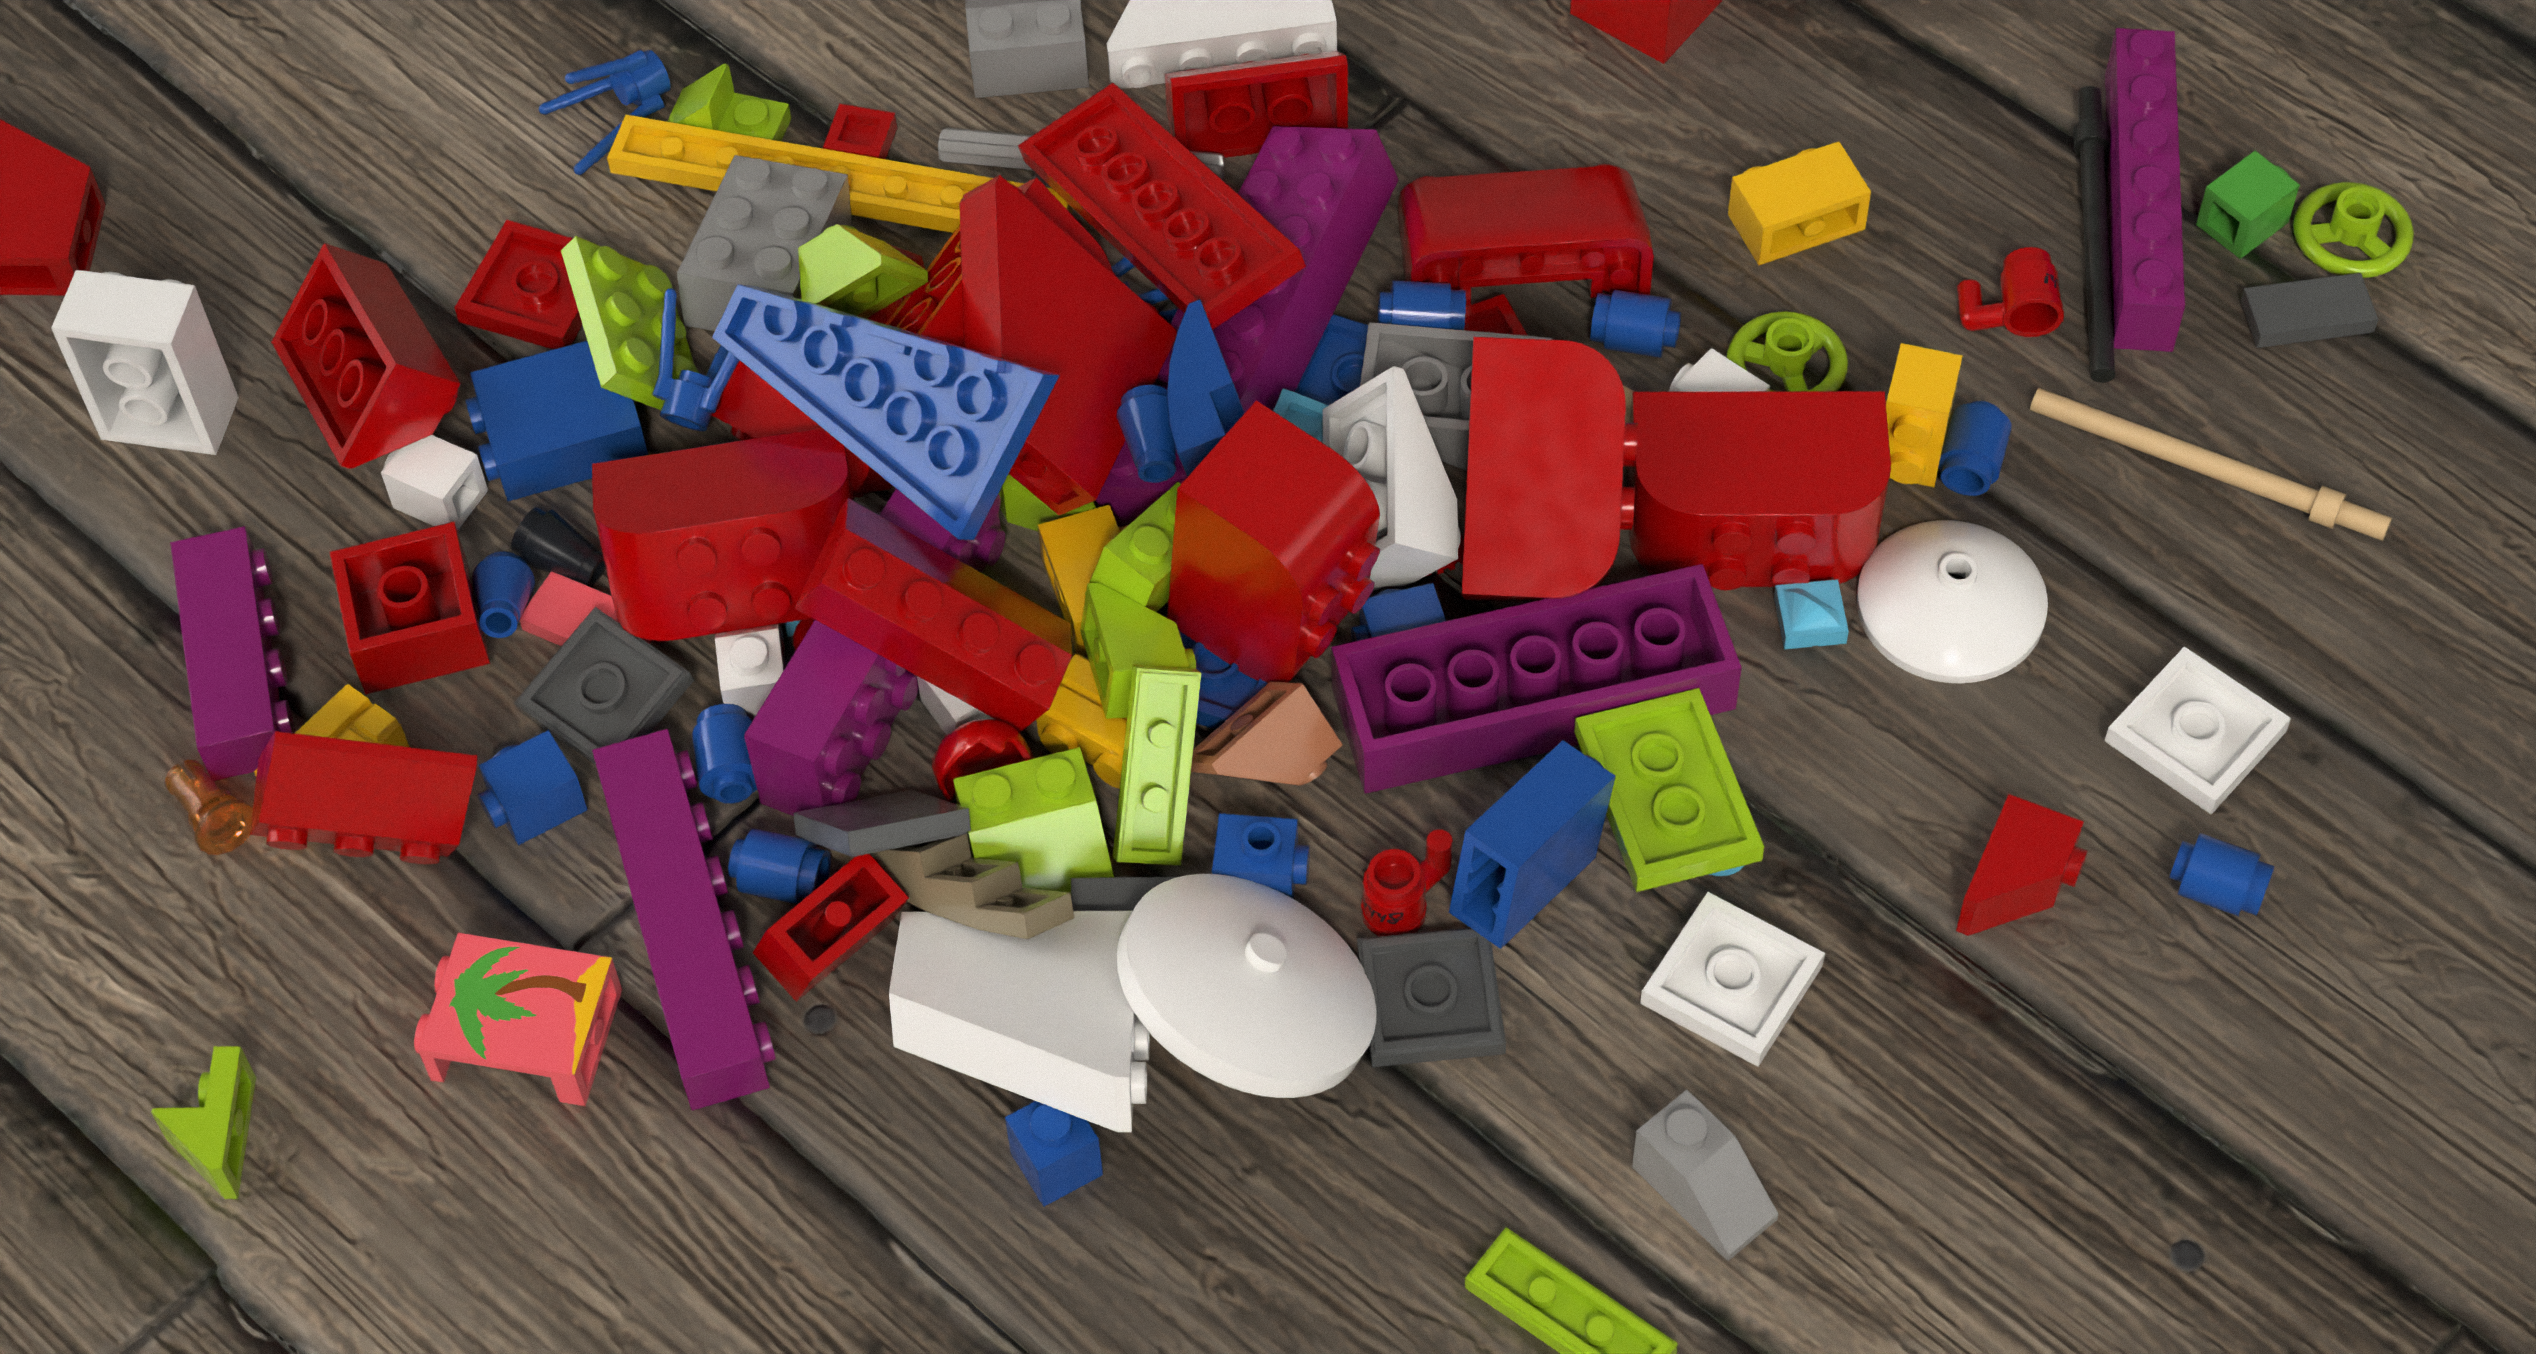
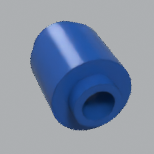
(1423, 305)
(1635, 323)
(1974, 448)
(722, 753)
(778, 866)
(2221, 875)

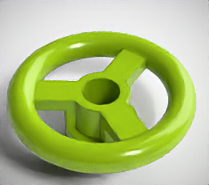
(2355, 224)
(1788, 346)

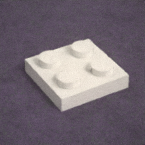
(2197, 730)
(1732, 978)

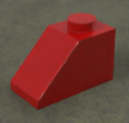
(2022, 866)

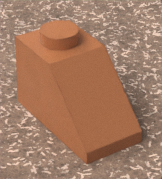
(1270, 739)

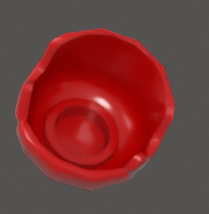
(975, 749)

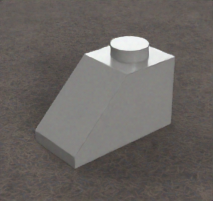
(1703, 1174)

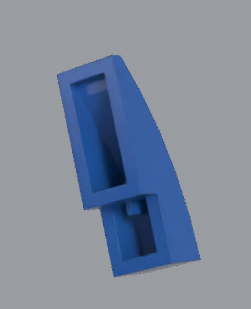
(1199, 390)

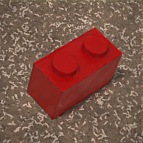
(830, 925)

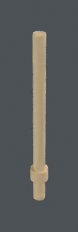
(2324, 506)

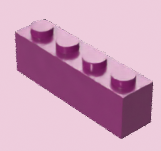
(230, 649)

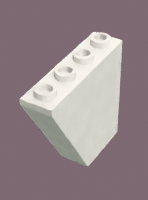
(1201, 34)
(1024, 1012)

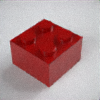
(409, 608)

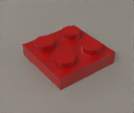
(523, 289)

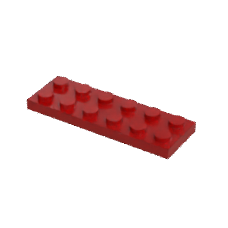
(1161, 206)

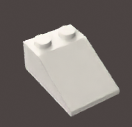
(1392, 449)

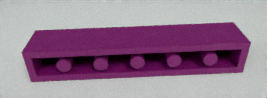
(2144, 190)
(681, 921)

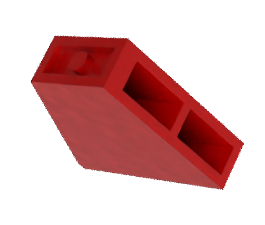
(46, 215)
(1061, 311)

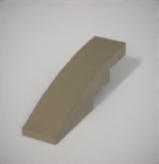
(971, 891)

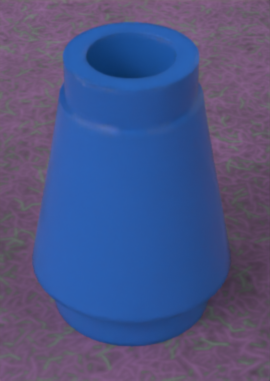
(1148, 432)
(501, 592)

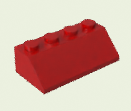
(363, 358)
(937, 617)

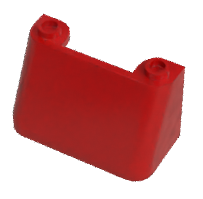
(1527, 230)

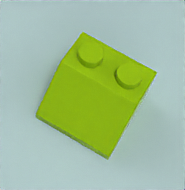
(1040, 817)

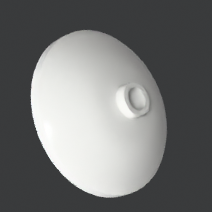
(1946, 624)

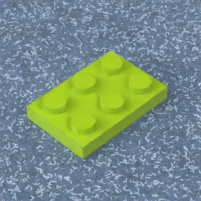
(623, 319)
(1672, 792)

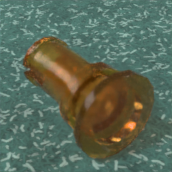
(214, 814)

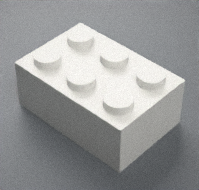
(145, 361)

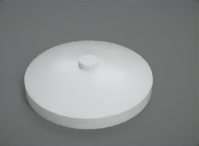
(1246, 985)

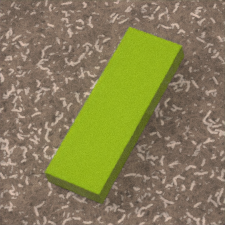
(1156, 764)
(1558, 1303)

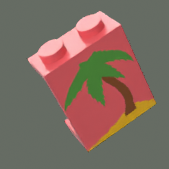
(520, 1012)

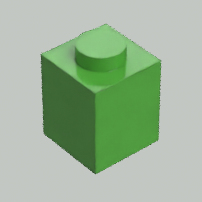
(2247, 204)

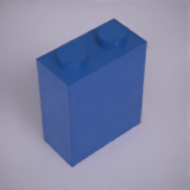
(550, 421)
(1531, 843)

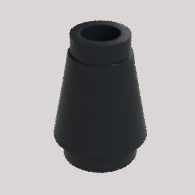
(556, 546)

